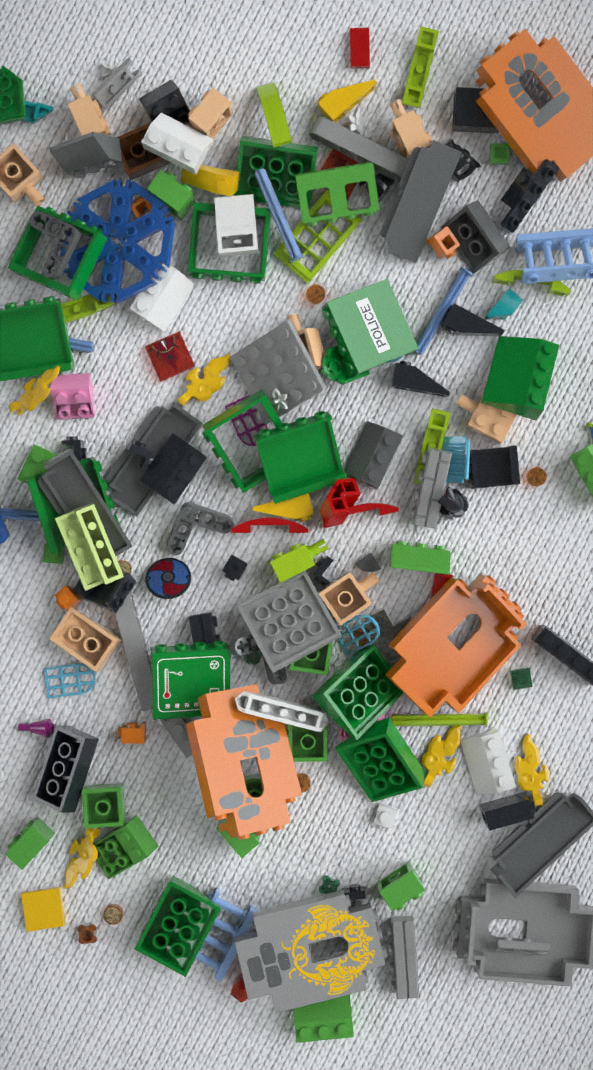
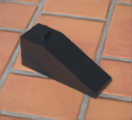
(465, 323)
(413, 379)

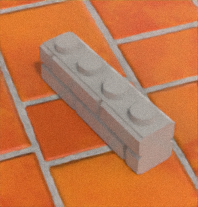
(431, 488)
(404, 957)

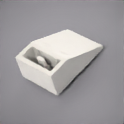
(236, 225)

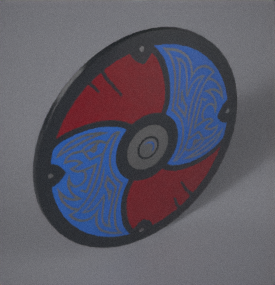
(168, 578)

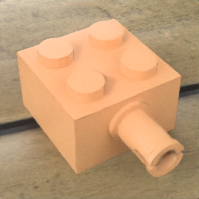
(87, 113)
(210, 113)
(408, 130)
(19, 176)
(310, 339)
(487, 419)
(347, 596)

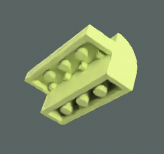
(89, 546)

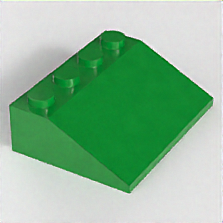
(280, 165)
(520, 375)
(358, 692)
(382, 762)
(178, 926)

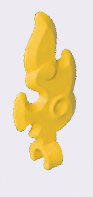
(204, 388)
(34, 396)
(434, 760)
(528, 778)
(86, 856)

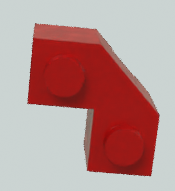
(337, 503)

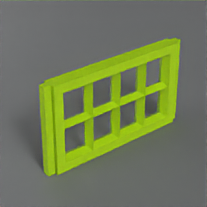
(296, 266)

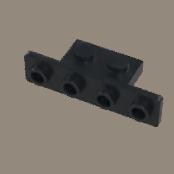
(525, 192)

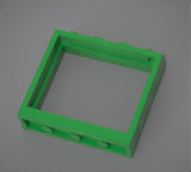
(29, 241)
(218, 275)
(257, 476)

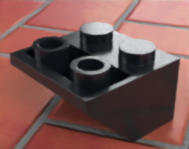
(166, 100)

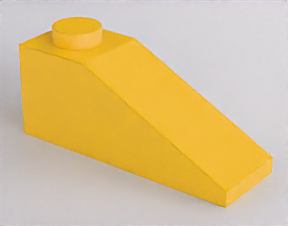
(342, 100)
(213, 180)
(294, 508)

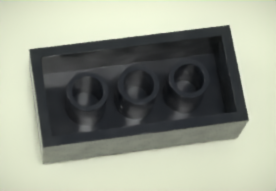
(65, 769)

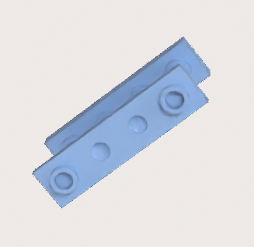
(553, 241)
(229, 950)

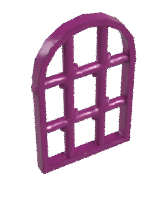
(247, 430)

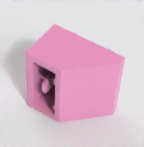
(73, 396)

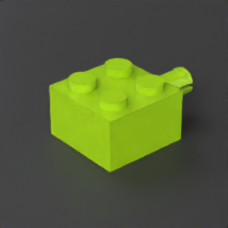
(296, 560)

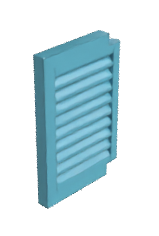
(460, 457)

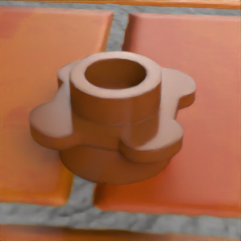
(83, 938)

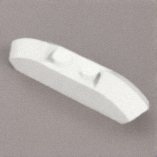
(281, 711)

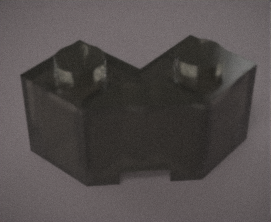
(387, 629)

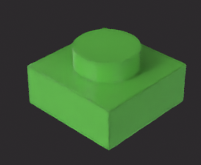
(499, 154)
(57, 557)

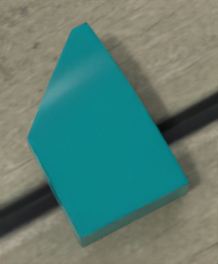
(35, 112)
(505, 306)

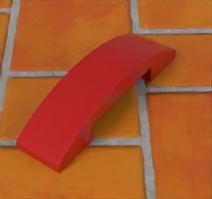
(382, 509)
(246, 526)

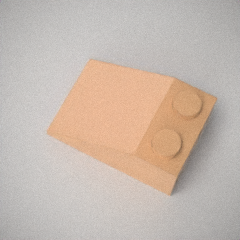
(85, 639)

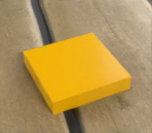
(43, 909)

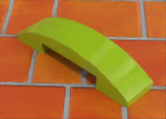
(420, 67)
(274, 114)
(508, 277)
(84, 307)
(433, 436)

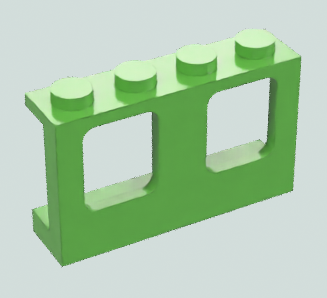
(335, 181)

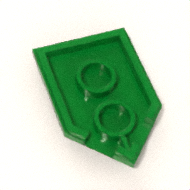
(11, 97)
(335, 367)

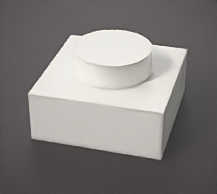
(385, 816)

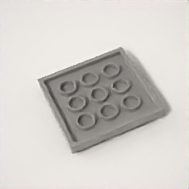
(279, 363)
(289, 621)

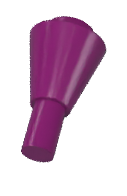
(43, 727)

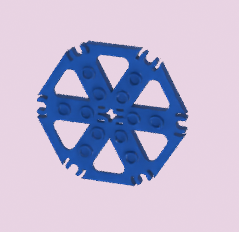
(124, 230)

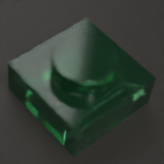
(521, 678)

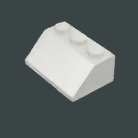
(177, 143)
(162, 301)
(488, 762)

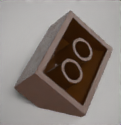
(135, 158)

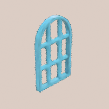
(361, 625)
(63, 686)

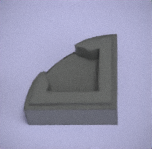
(368, 563)

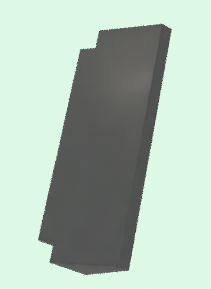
(424, 188)
(154, 432)
(70, 488)
(541, 841)

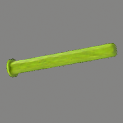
(439, 719)

